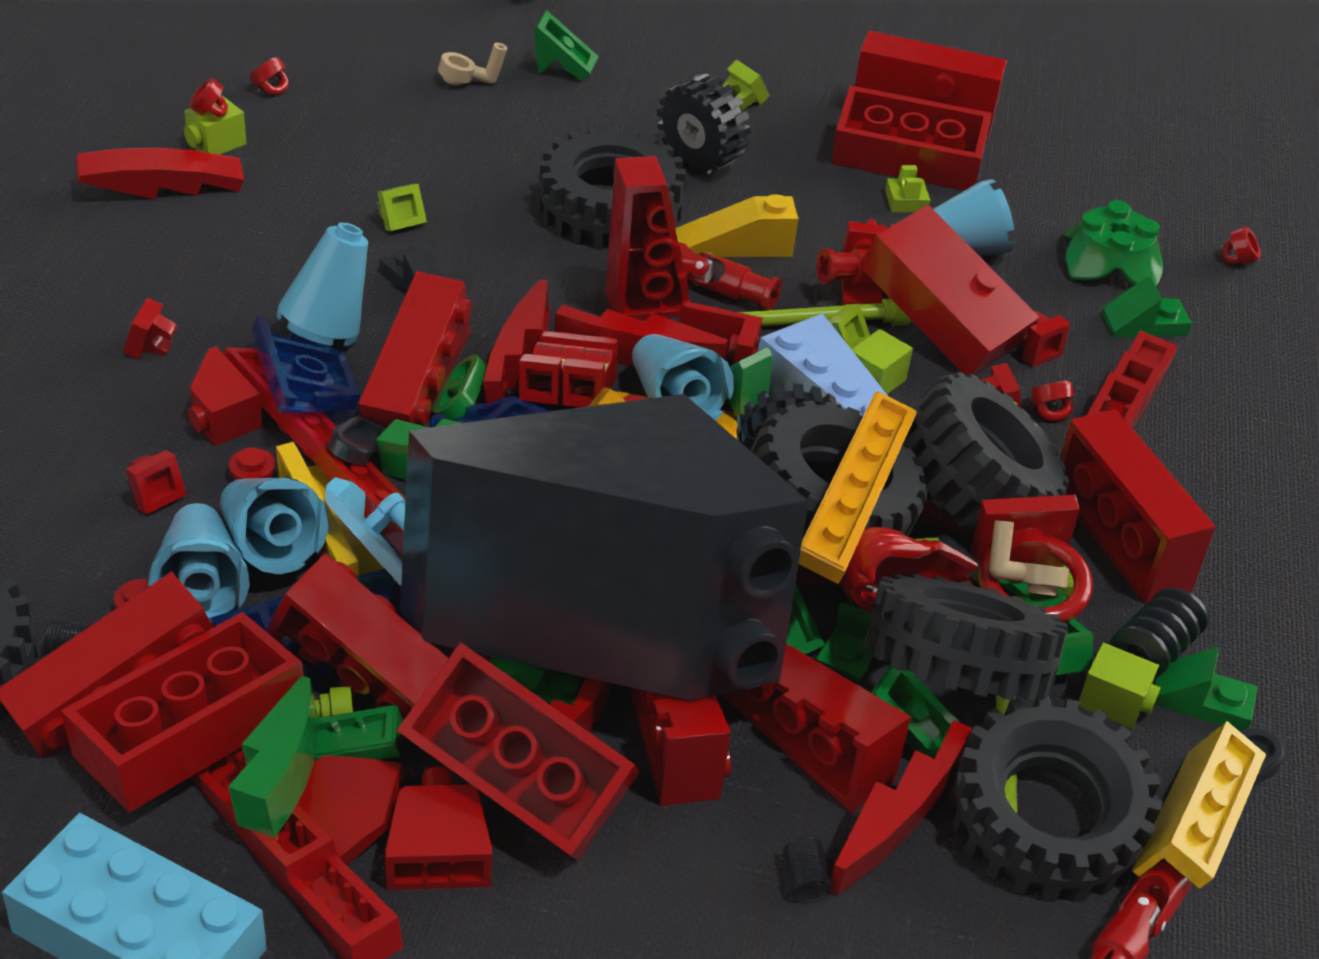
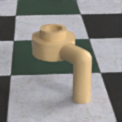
(460, 69)
(1040, 578)

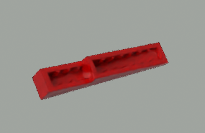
(311, 873)

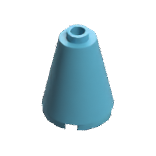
(980, 218)
(329, 288)
(683, 368)
(274, 522)
(203, 560)

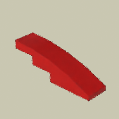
(147, 169)
(631, 330)
(516, 339)
(1135, 378)
(894, 814)

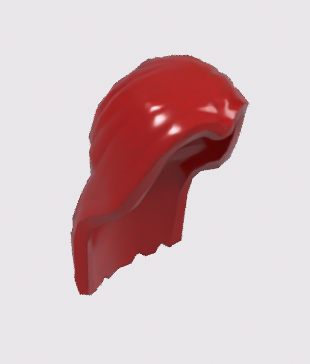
(890, 552)

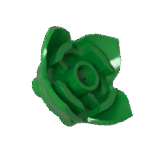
(1114, 240)

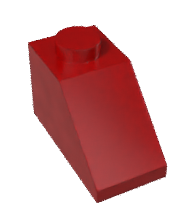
(223, 400)

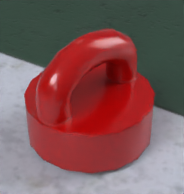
(267, 72)
(206, 96)
(1245, 247)
(1051, 393)

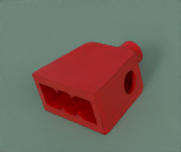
(438, 836)

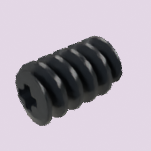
(1163, 627)

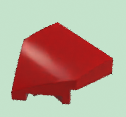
(352, 800)

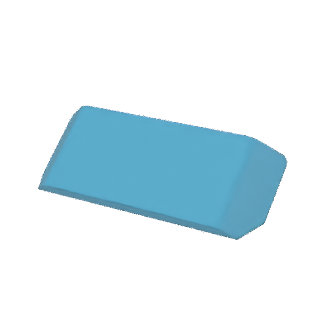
(349, 505)

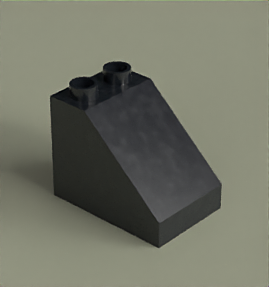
(604, 546)

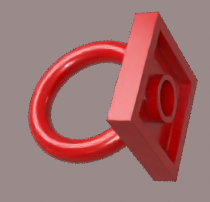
(1039, 537)

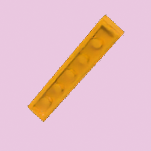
(855, 487)

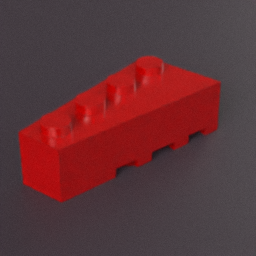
(644, 249)
(418, 351)
(356, 635)
(107, 650)
(828, 727)
(683, 746)

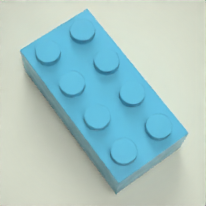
(117, 900)

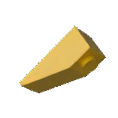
(747, 229)

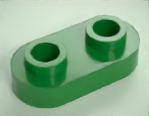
(461, 387)

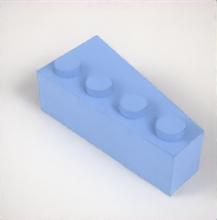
(819, 357)

